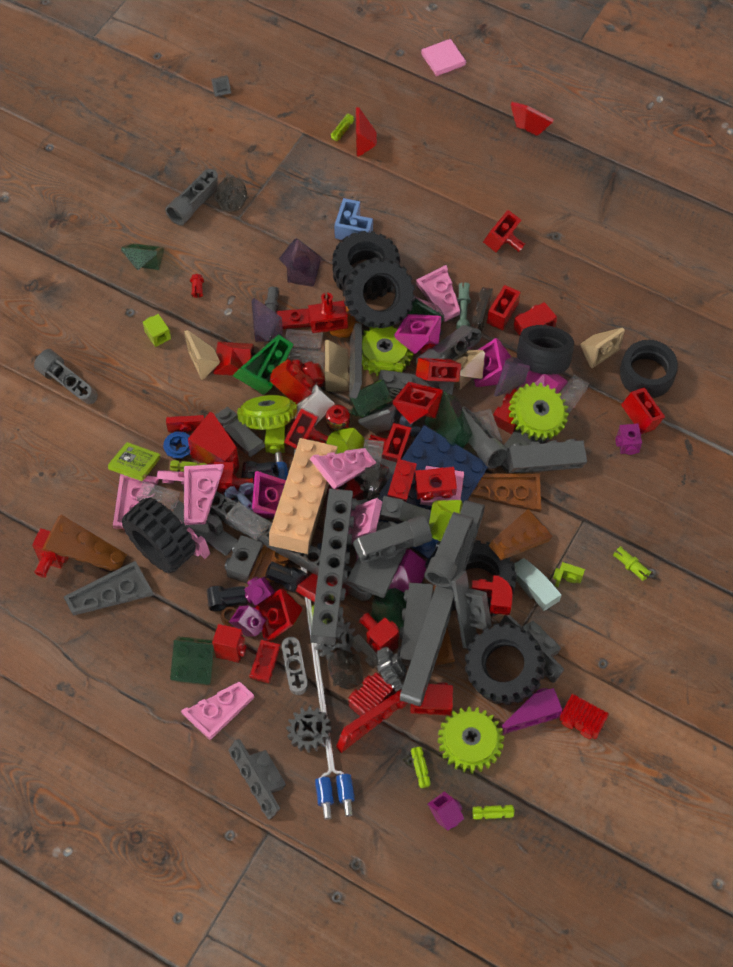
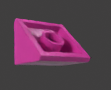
(266, 494)

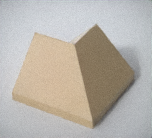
(602, 346)
(202, 354)
(471, 367)

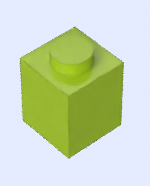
(156, 330)
(275, 440)

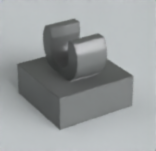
(221, 85)

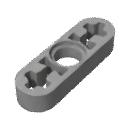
(297, 651)

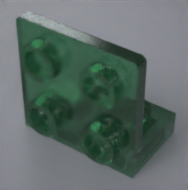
(369, 398)
(192, 660)

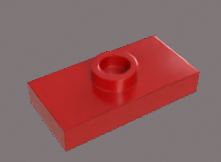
(294, 318)
(183, 423)
(265, 661)

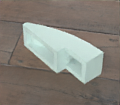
(536, 584)

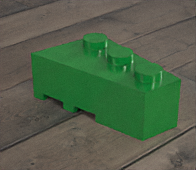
(259, 368)

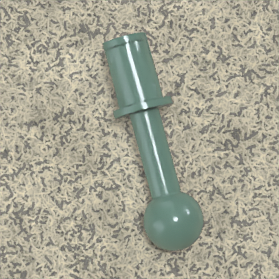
(463, 300)

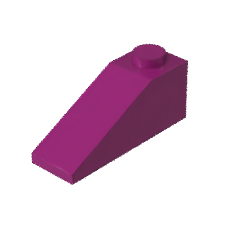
(537, 709)

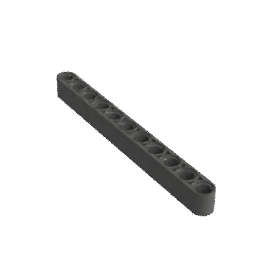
(226, 504)
(437, 621)

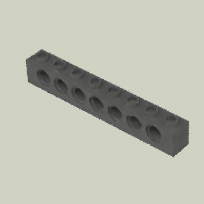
(321, 632)

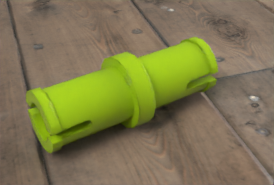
(631, 563)

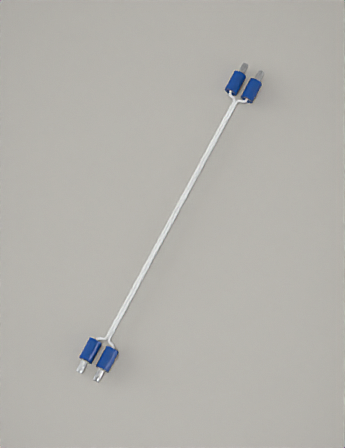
(343, 781)

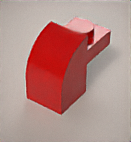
(498, 591)

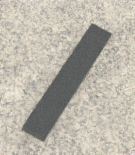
(355, 361)

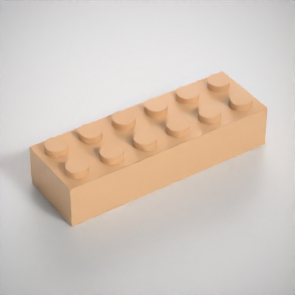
(300, 499)

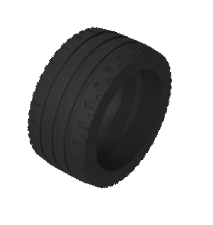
(545, 349)
(653, 351)

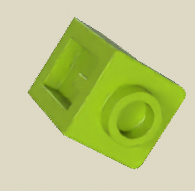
(569, 572)

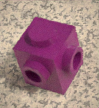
(629, 439)
(258, 590)
(248, 620)
(446, 811)

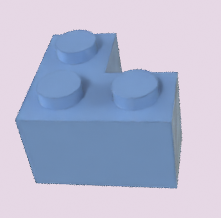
(350, 221)

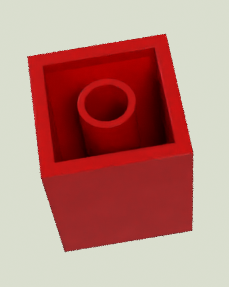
(212, 443)

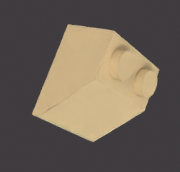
(336, 367)

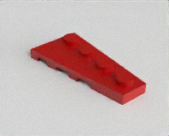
(369, 720)

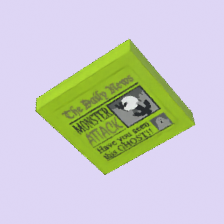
(134, 461)

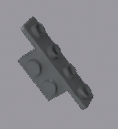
(211, 531)
(471, 608)
(548, 645)
(260, 776)

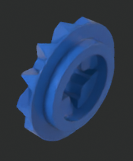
(174, 439)

